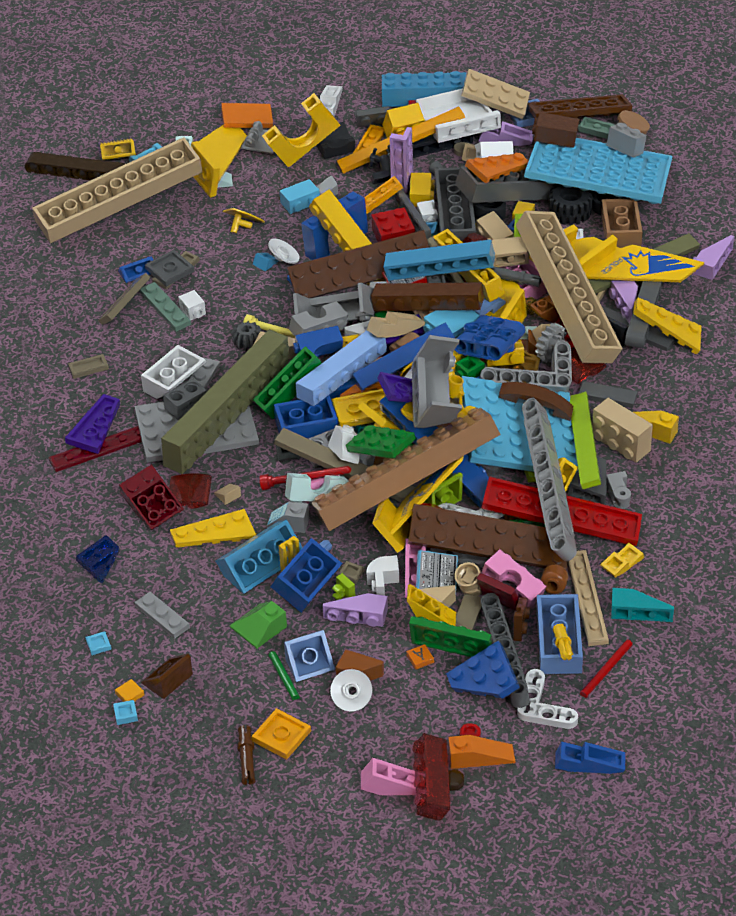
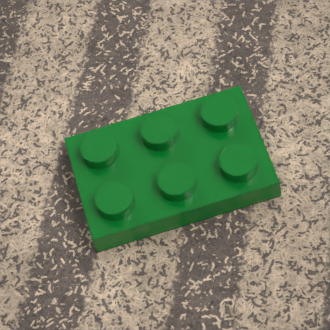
(380, 441)

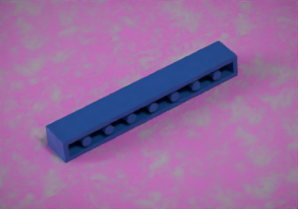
(474, 477)

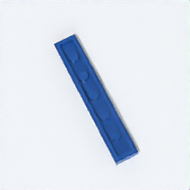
(396, 359)

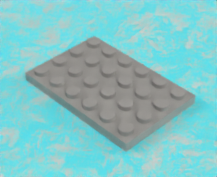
(156, 421)

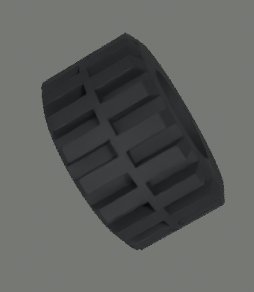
(570, 204)

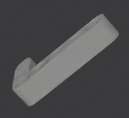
(551, 379)

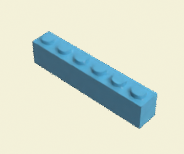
(439, 260)

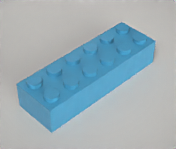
(400, 88)

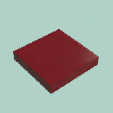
(506, 593)

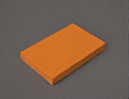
(245, 114)

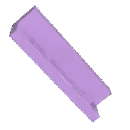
(402, 157)

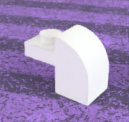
(381, 572)

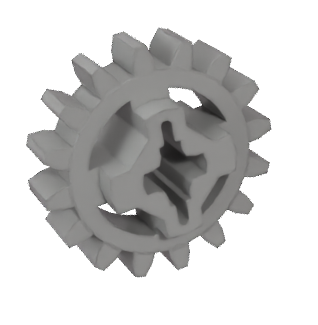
(548, 340)

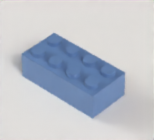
(553, 611)

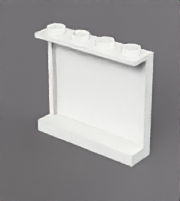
(477, 116)

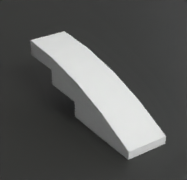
(330, 97)

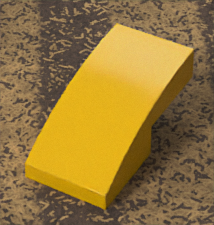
(622, 561)

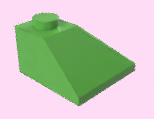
(261, 623)

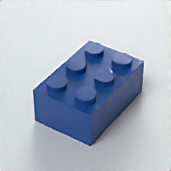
(305, 418)
(306, 575)

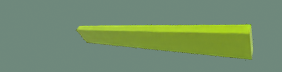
(584, 441)

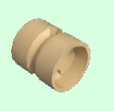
(466, 578)

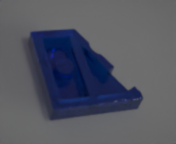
(99, 558)

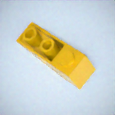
(428, 607)

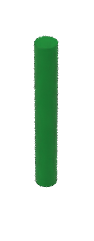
(283, 675)

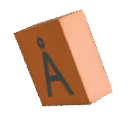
(420, 656)

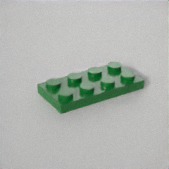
(448, 637)

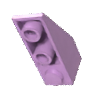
(624, 295)
(361, 609)

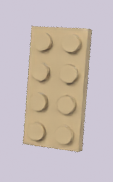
(495, 93)

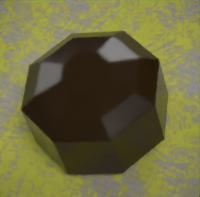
(456, 780)

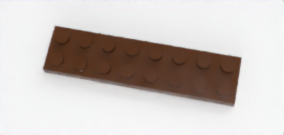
(349, 267)
(481, 536)

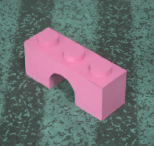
(504, 568)

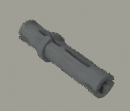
(519, 277)

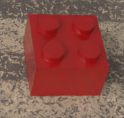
(391, 224)

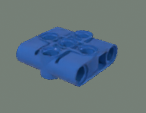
(489, 337)

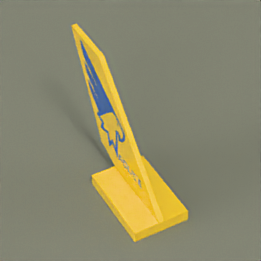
(636, 263)
(393, 521)

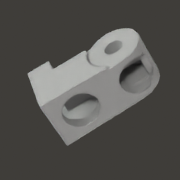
(616, 486)

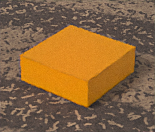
(129, 691)

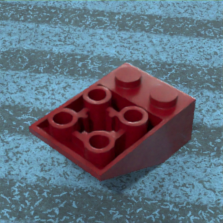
(150, 497)

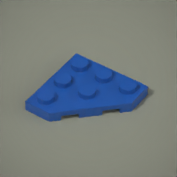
(485, 674)

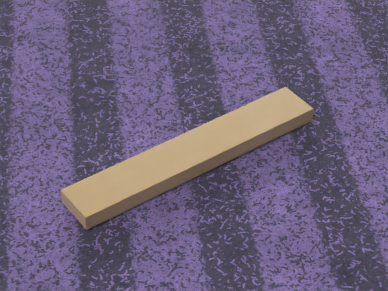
(588, 599)

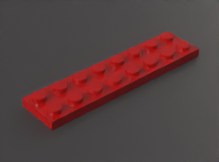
(585, 515)

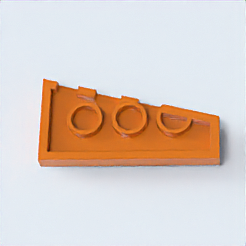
(494, 166)

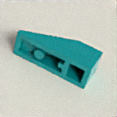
(635, 605)

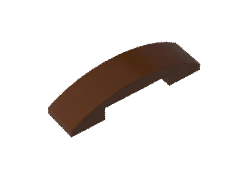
(513, 390)

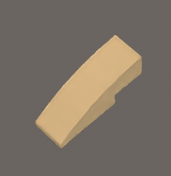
(394, 324)

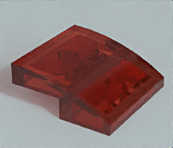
(582, 370)
(191, 489)

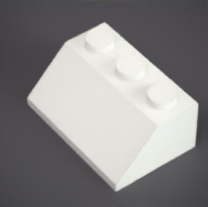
(170, 371)

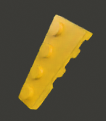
(670, 323)
(221, 528)

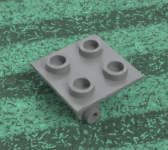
(255, 141)

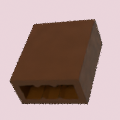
(555, 129)

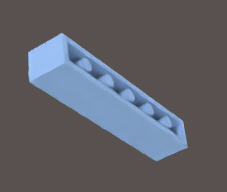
(340, 367)

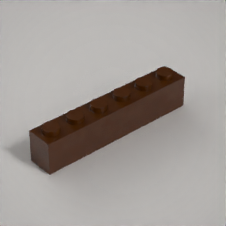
(427, 296)

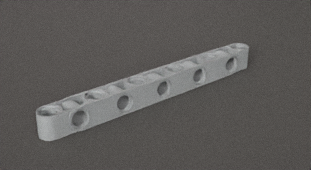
(549, 480)

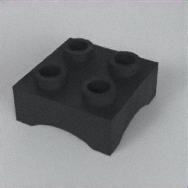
(337, 143)

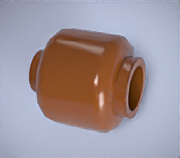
(555, 579)

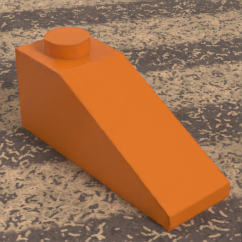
(478, 751)

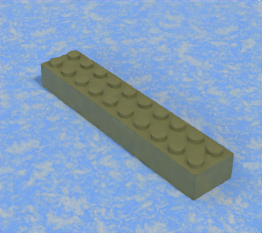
(224, 402)

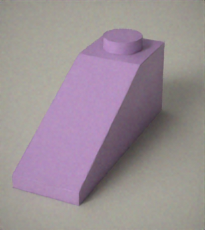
(714, 257)

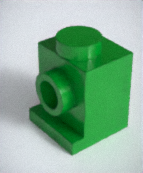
(469, 367)

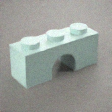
(299, 486)

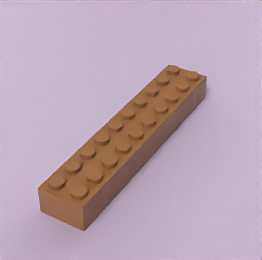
(405, 469)

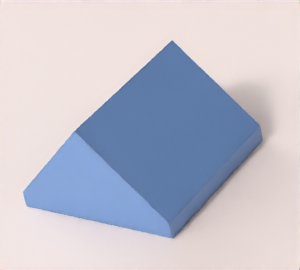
(308, 655)

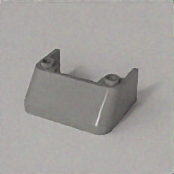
(356, 303)
(431, 383)

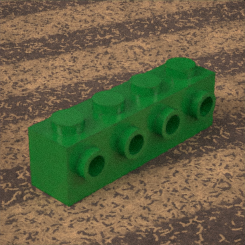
(283, 385)

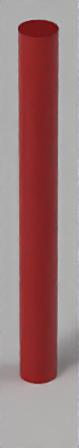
(606, 668)

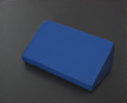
(134, 270)

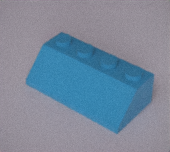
(256, 558)

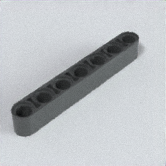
(639, 329)
(500, 632)

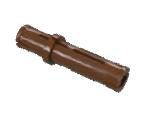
(246, 748)

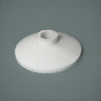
(283, 251)
(341, 686)

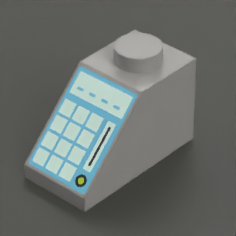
(295, 513)

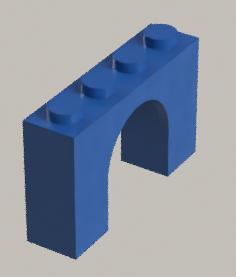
(316, 237)
(321, 343)

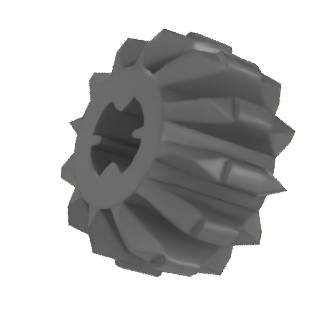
(245, 334)

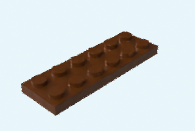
(581, 106)

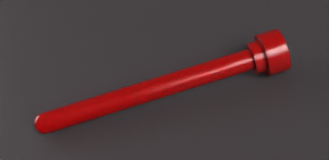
(267, 481)

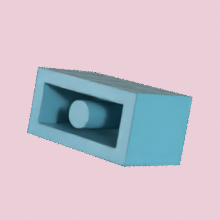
(298, 196)

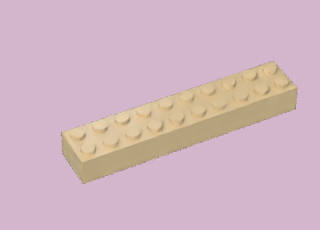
(117, 190)
(569, 287)

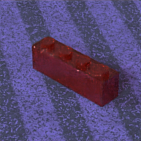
(431, 777)

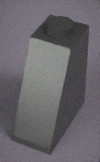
(593, 494)

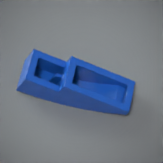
(589, 758)

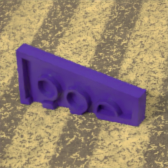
(396, 387)
(94, 425)

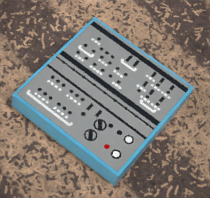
(435, 569)

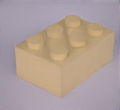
(622, 430)

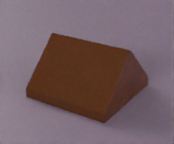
(169, 675)

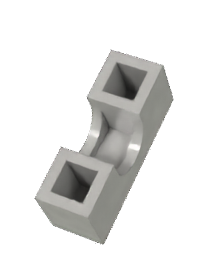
(330, 315)

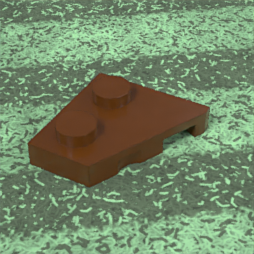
(523, 613)

